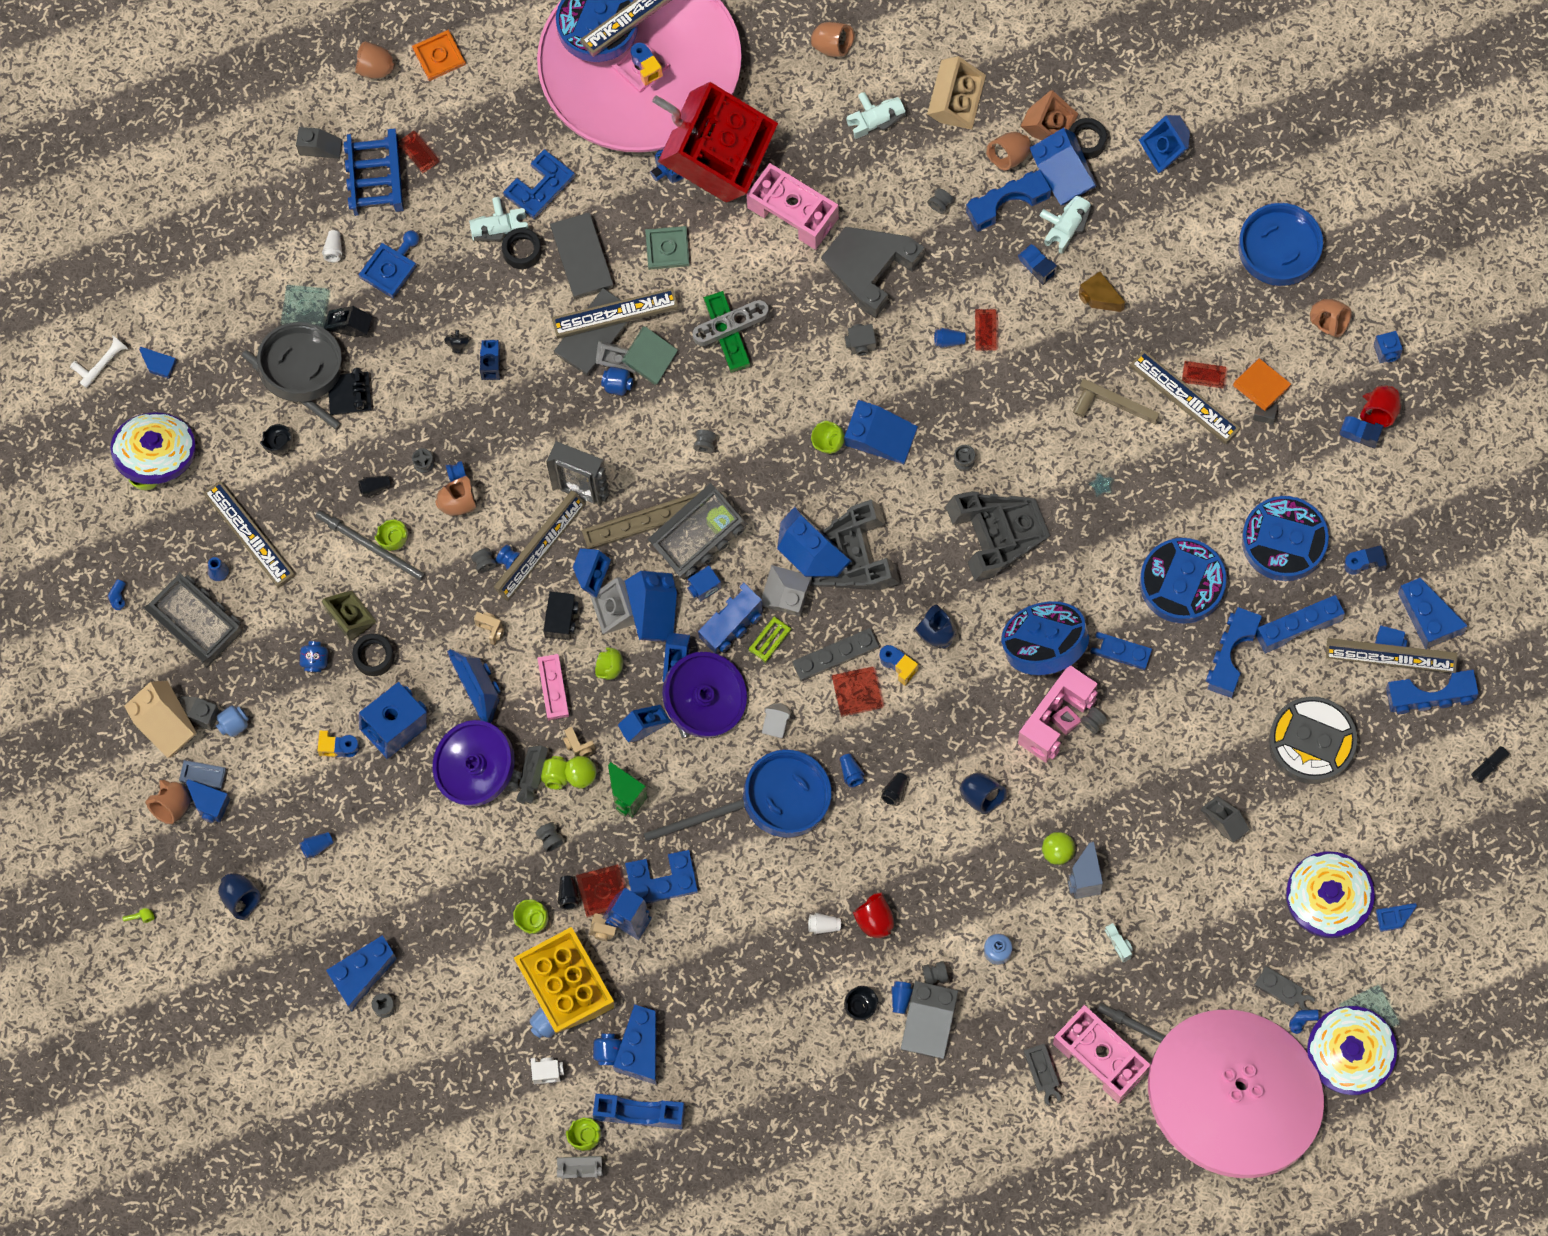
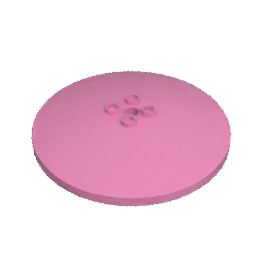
(1227, 1127)

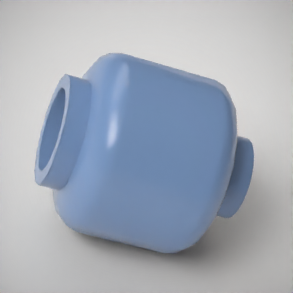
(232, 721)
(994, 955)
(541, 1025)

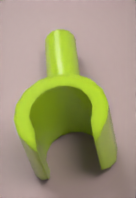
(145, 914)

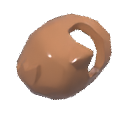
(826, 38)
(373, 61)
(1015, 145)
(1331, 316)
(456, 497)
(170, 802)

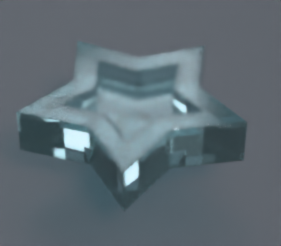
(1100, 484)

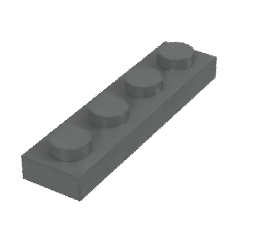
(835, 654)

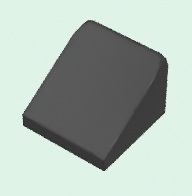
(1265, 416)

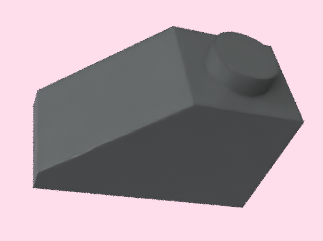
(318, 143)
(200, 711)
(1225, 819)

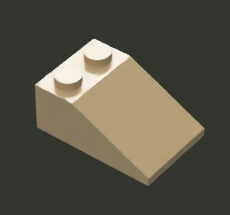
(161, 717)

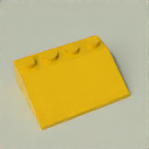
(564, 981)

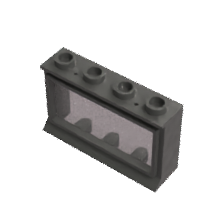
(578, 472)
(698, 532)
(194, 619)

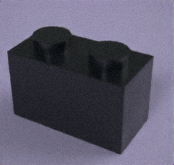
(560, 615)

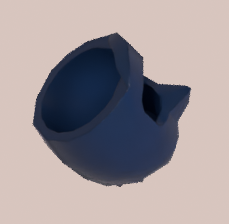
(936, 628)
(977, 787)
(239, 888)

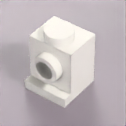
(546, 1070)

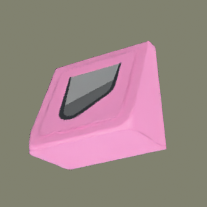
(1065, 720)

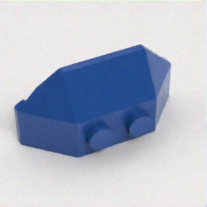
(809, 548)
(476, 683)

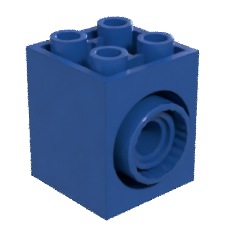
(393, 720)

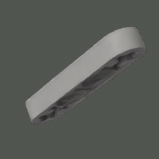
(732, 326)

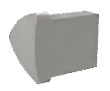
(776, 720)

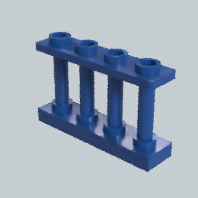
(391, 161)

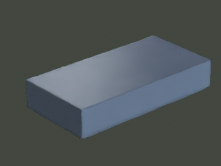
(202, 773)

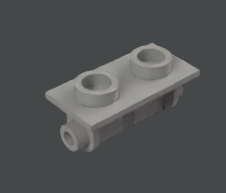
(579, 1167)

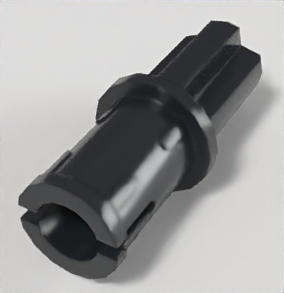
(1490, 764)

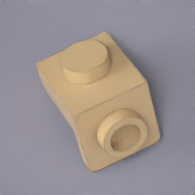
(490, 623)
(572, 742)
(600, 929)

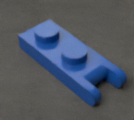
(1122, 651)

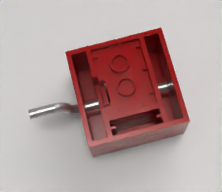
(720, 159)

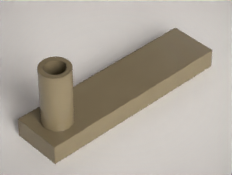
(1093, 390)

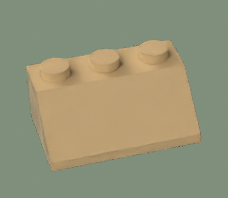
(956, 93)

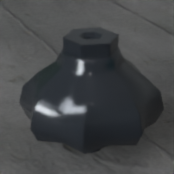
(457, 341)

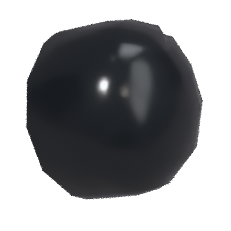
(277, 439)
(856, 999)

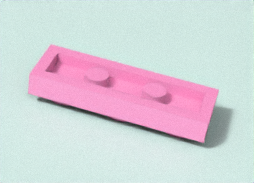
(553, 687)

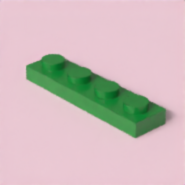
(731, 345)

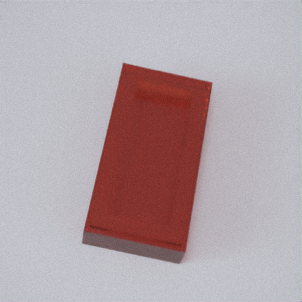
(418, 152)
(985, 329)
(1203, 374)

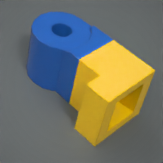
(648, 64)
(893, 658)
(337, 746)

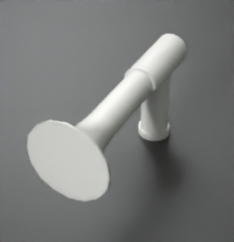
(89, 377)

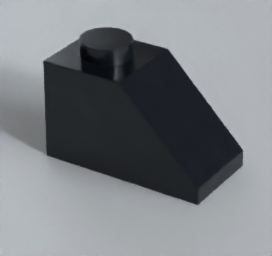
(348, 321)

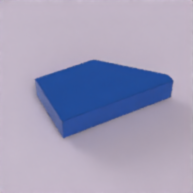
(157, 362)
(1394, 917)

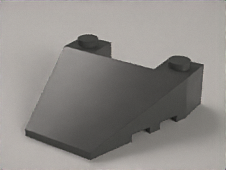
(862, 257)
(1003, 526)
(851, 538)

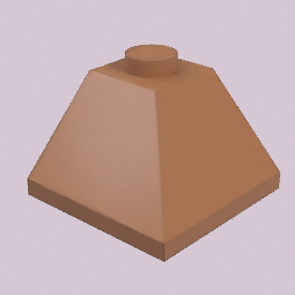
(1048, 116)

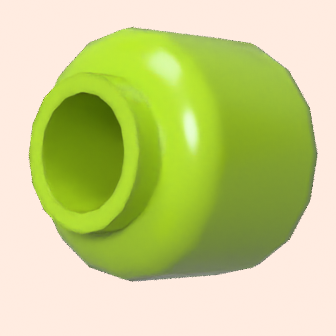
(554, 773)

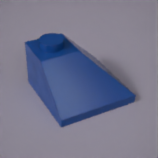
(1166, 141)

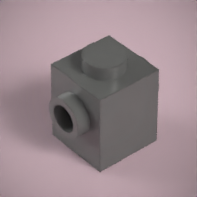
(860, 339)

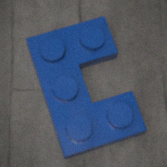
(535, 200)
(678, 884)

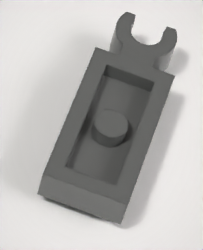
(531, 773)
(1282, 989)
(1042, 1072)

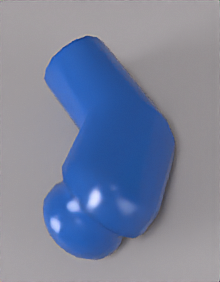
(115, 597)
(1301, 1018)

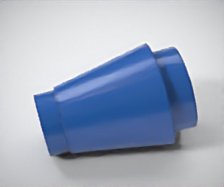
(946, 337)
(217, 569)
(851, 771)
(316, 844)
(901, 996)

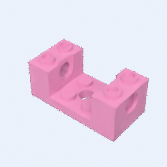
(812, 215)
(1074, 689)
(1118, 1070)

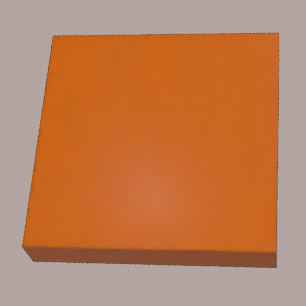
(438, 55)
(1261, 384)

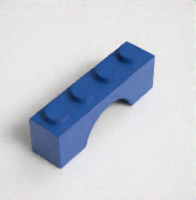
(1030, 188)
(1316, 616)
(1242, 628)
(1406, 696)
(655, 1114)

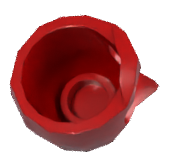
(1385, 406)
(875, 917)

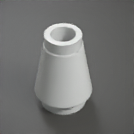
(332, 248)
(823, 923)

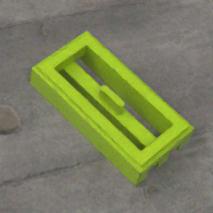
(759, 654)

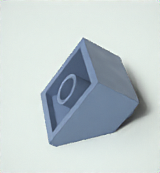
(1086, 875)

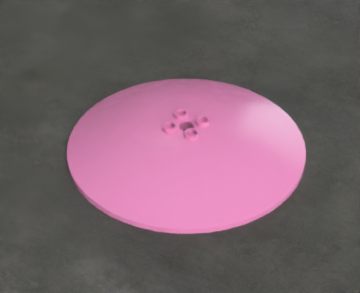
(609, 101)

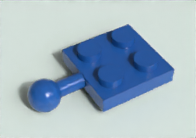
(390, 268)

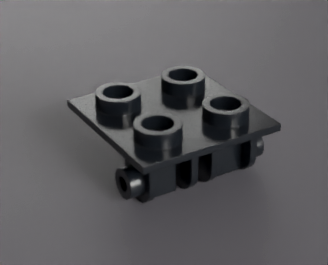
(350, 393)

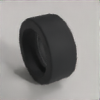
(1090, 123)
(523, 263)
(370, 639)

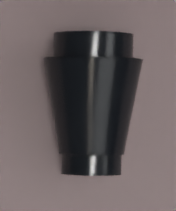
(372, 485)
(894, 789)
(567, 893)

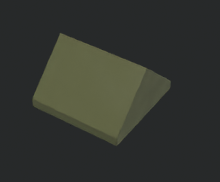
(348, 614)

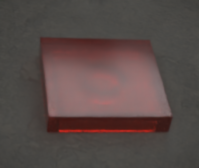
(857, 691)
(599, 888)

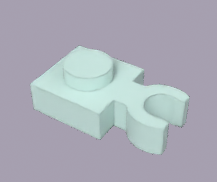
(1121, 946)

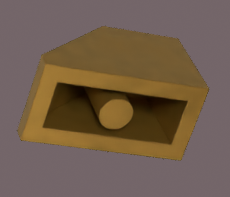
(1100, 294)

